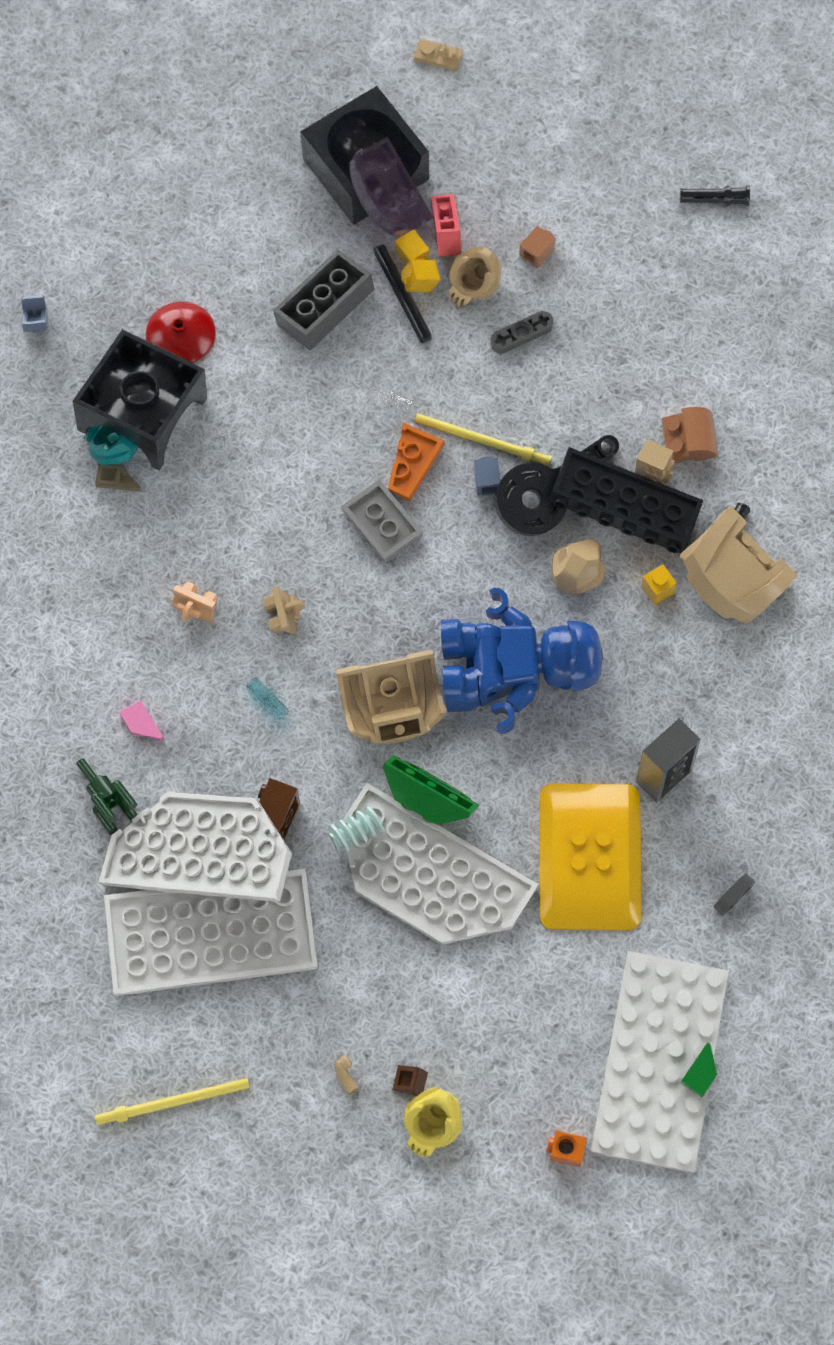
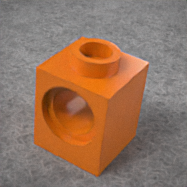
(577, 1142)

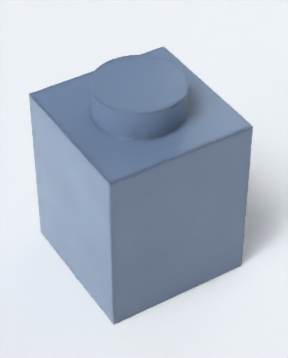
(486, 475)

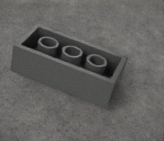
(324, 299)
(667, 760)

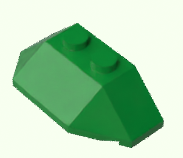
(426, 793)

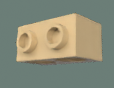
(655, 462)

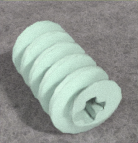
(355, 829)

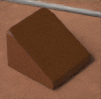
(410, 1080)

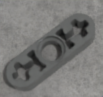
(503, 333)

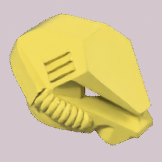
(432, 1121)

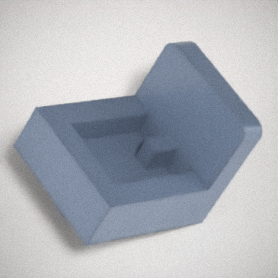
(34, 313)

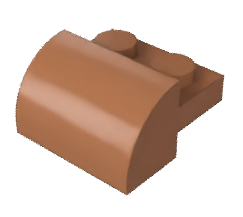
(691, 434)

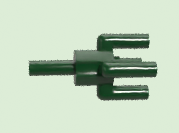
(107, 796)

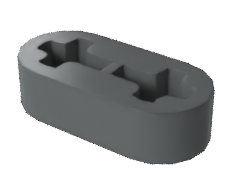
(734, 894)

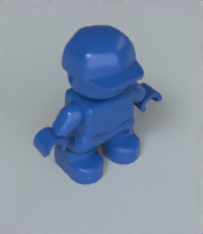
(510, 660)

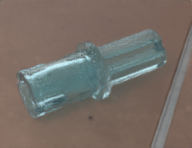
(267, 698)

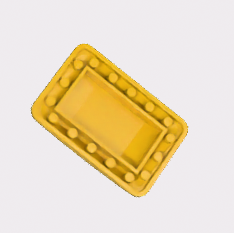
(590, 857)

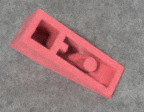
(446, 225)

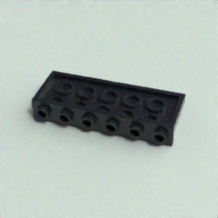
(625, 501)

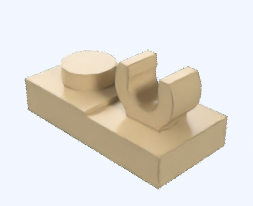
(438, 54)

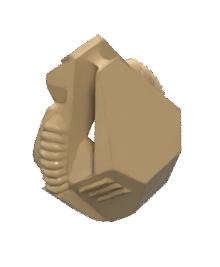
(474, 276)
(578, 567)

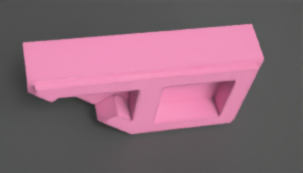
(140, 722)

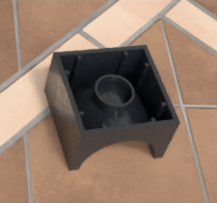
(356, 125)

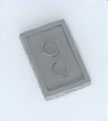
(382, 521)

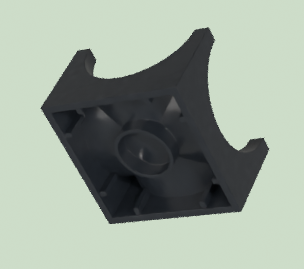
(139, 394)

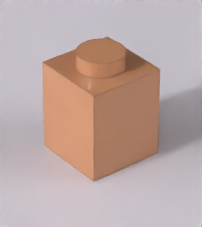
(537, 246)

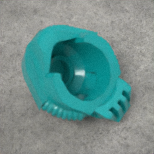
(108, 446)

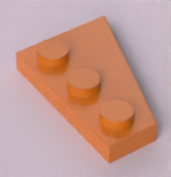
(413, 461)

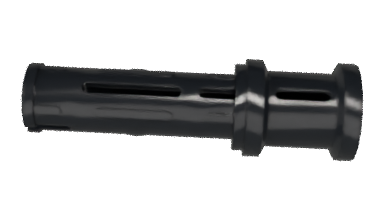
(727, 195)

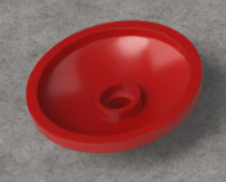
(189, 341)

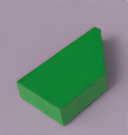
(701, 1073)

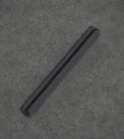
(405, 298)

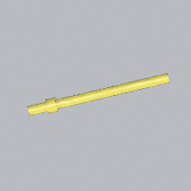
(526, 454)
(122, 1113)

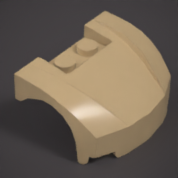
(734, 570)
(392, 698)

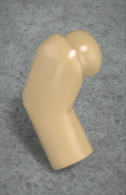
(343, 1076)

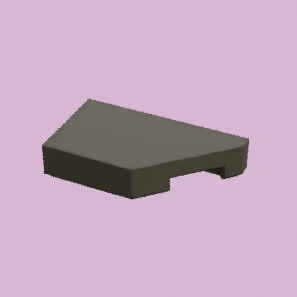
(115, 477)

